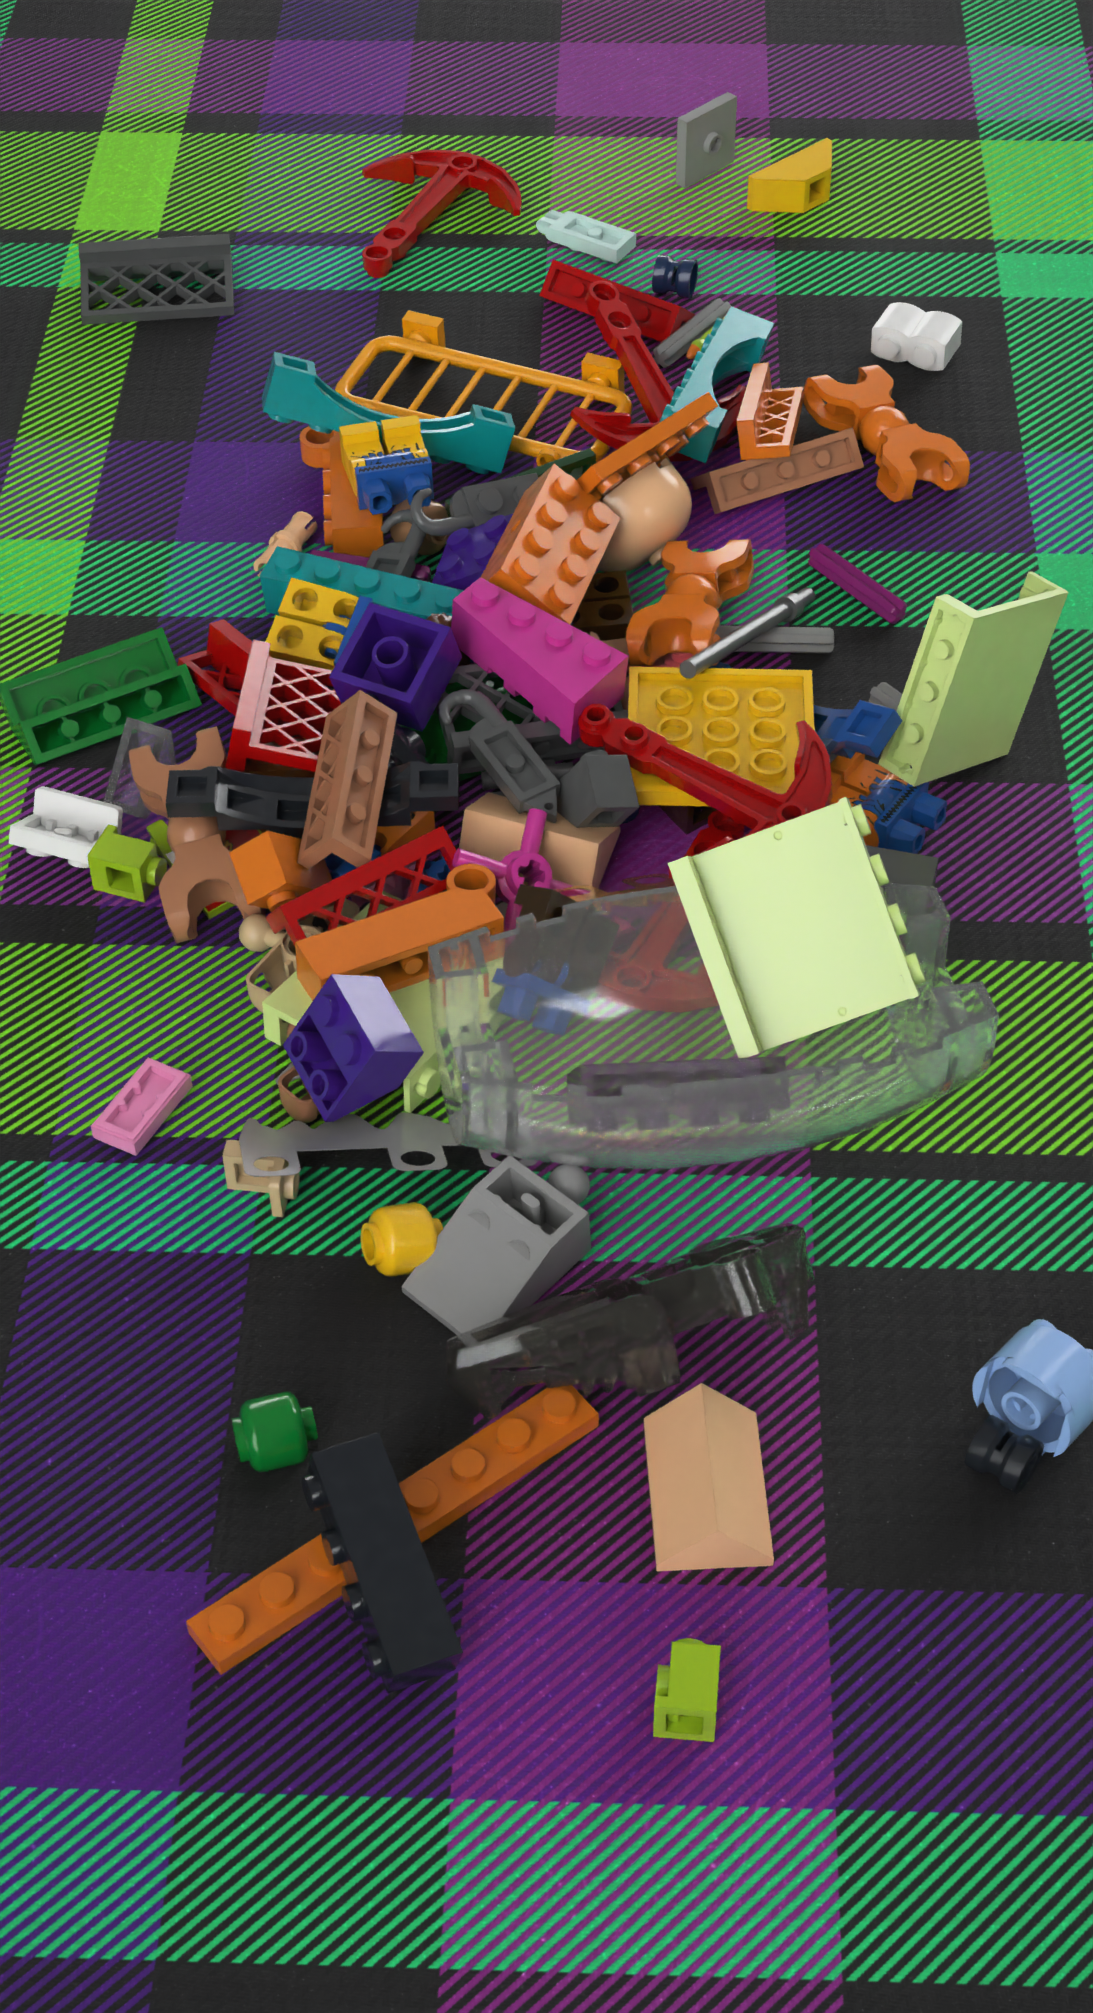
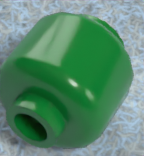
(273, 1431)

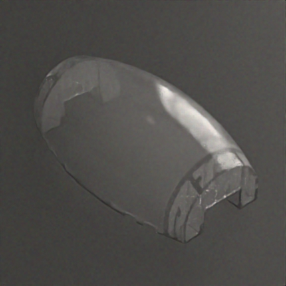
(630, 986)

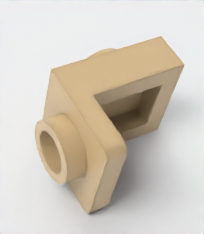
(279, 1187)

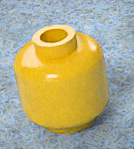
(399, 1238)

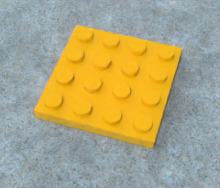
(725, 717)

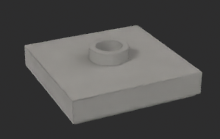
(706, 139)

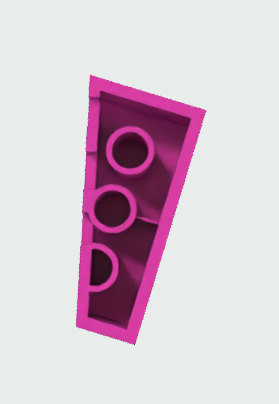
(537, 655)

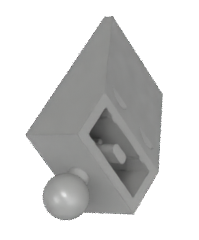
(504, 1246)

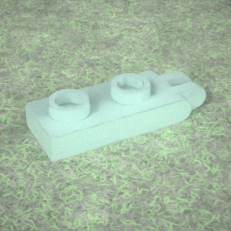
(587, 235)

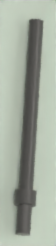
(784, 610)

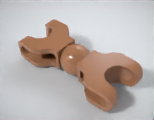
(202, 862)

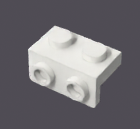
(64, 825)

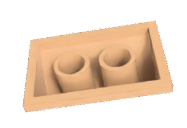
(574, 854)
(706, 1484)

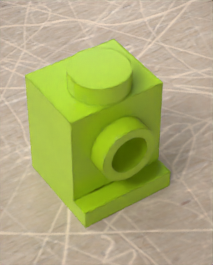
(125, 865)
(688, 1692)

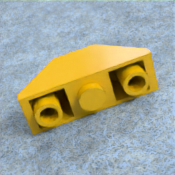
(793, 182)

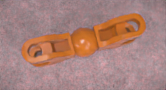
(900, 448)
(694, 592)

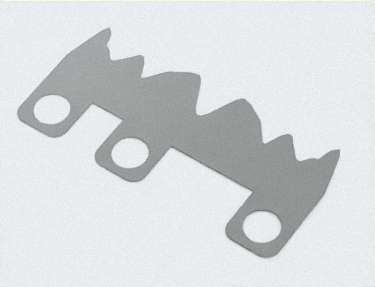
(404, 1134)

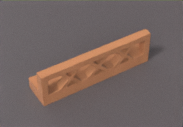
(767, 477)
(348, 782)

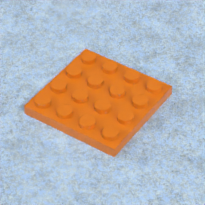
(649, 447)

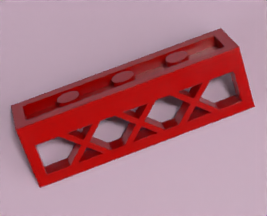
(653, 315)
(229, 654)
(358, 880)

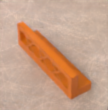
(768, 417)

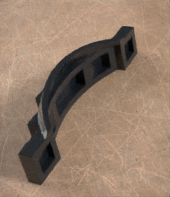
(282, 803)

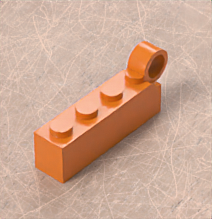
(345, 525)
(398, 940)

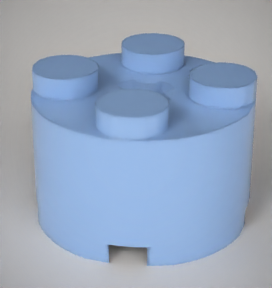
(1039, 1386)

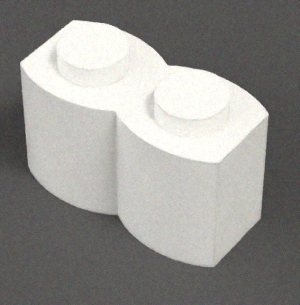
(916, 336)

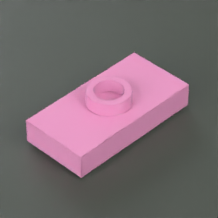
(141, 1106)

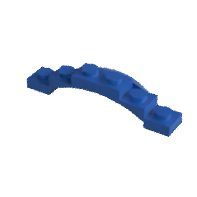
(854, 730)

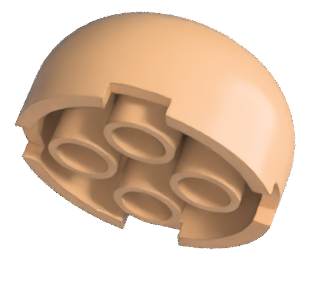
(652, 511)

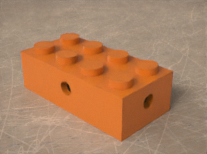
(552, 544)

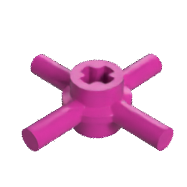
(527, 861)

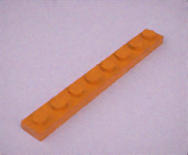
(435, 1498)

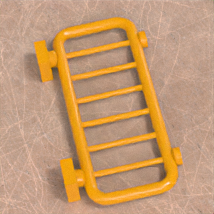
(425, 339)

